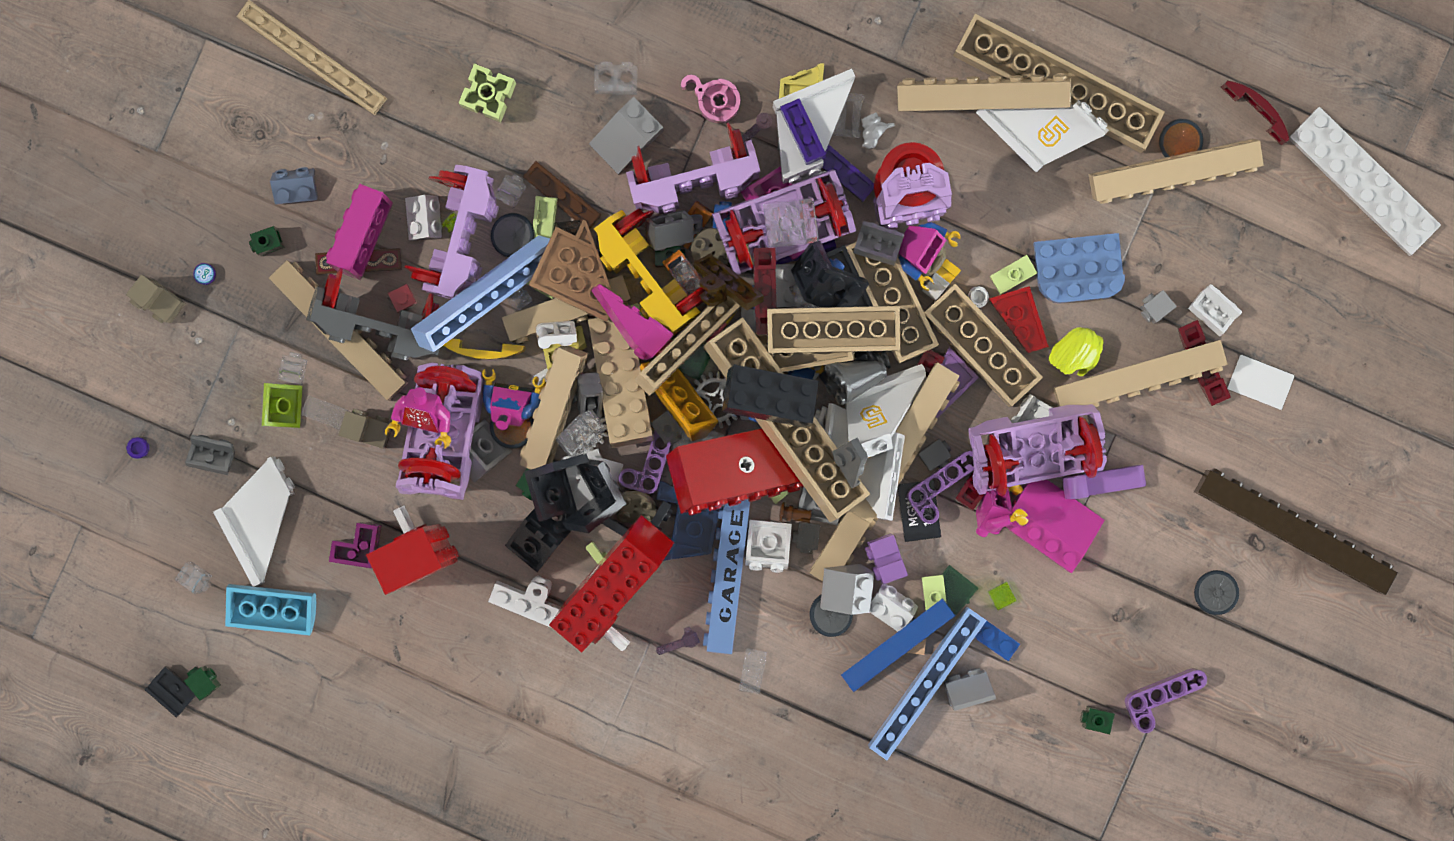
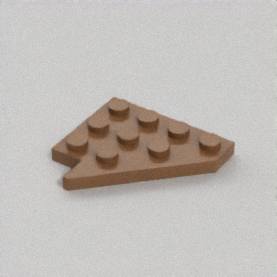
(571, 270)

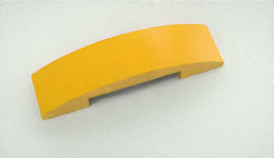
(508, 350)

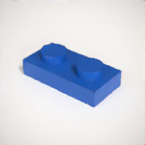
(997, 640)

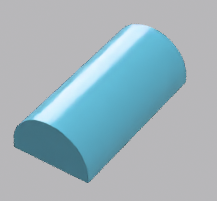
(270, 609)

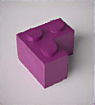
(354, 553)

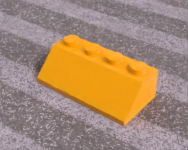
(685, 405)

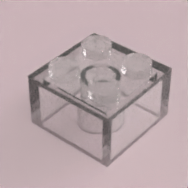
(790, 222)

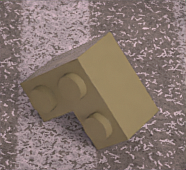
(151, 295)
(364, 429)

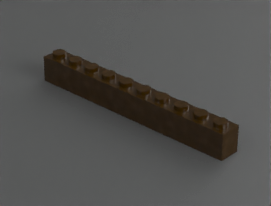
(1296, 532)

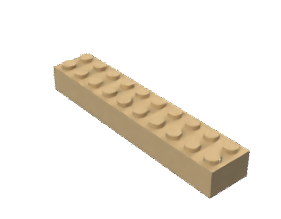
(1006, 55)
(804, 449)

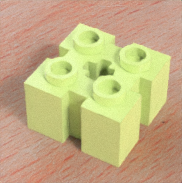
(481, 81)

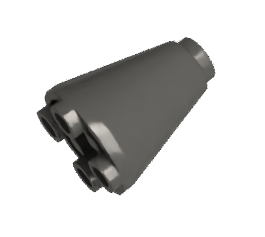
(853, 378)

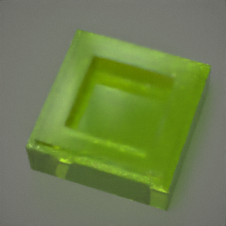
(1002, 596)

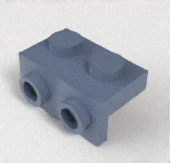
(293, 185)

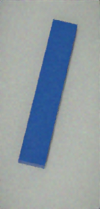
(898, 645)

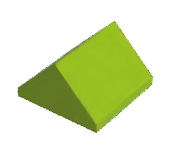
(282, 405)

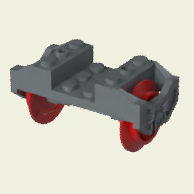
(336, 317)

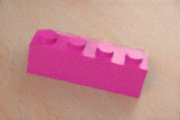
(1055, 525)

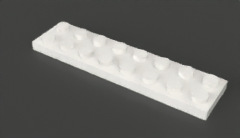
(1364, 181)

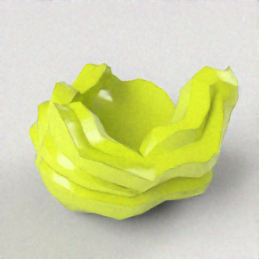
(1077, 351)

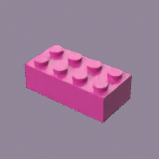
(359, 231)

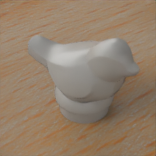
(873, 130)

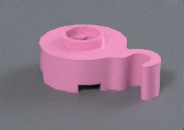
(708, 92)

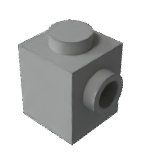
(1156, 306)

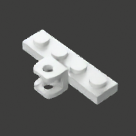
(529, 604)

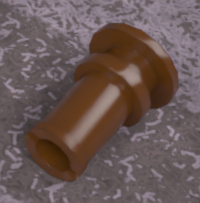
(794, 514)

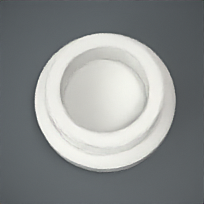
(978, 296)

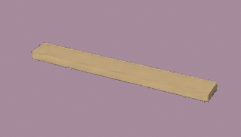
(311, 57)

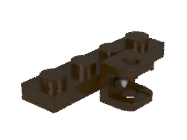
(725, 283)

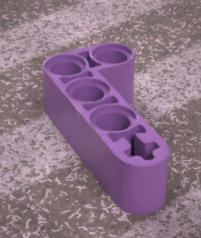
(647, 472)
(1105, 481)
(945, 482)
(1166, 695)

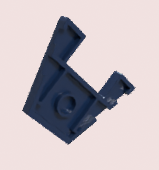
(692, 533)

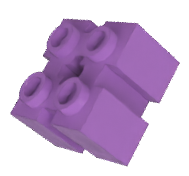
(886, 558)

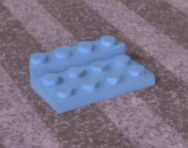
(1079, 268)

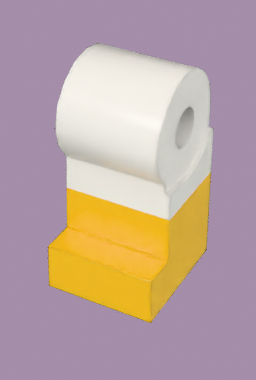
(941, 279)

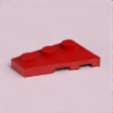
(1021, 317)

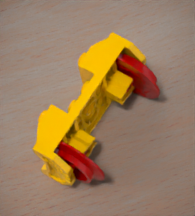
(619, 248)

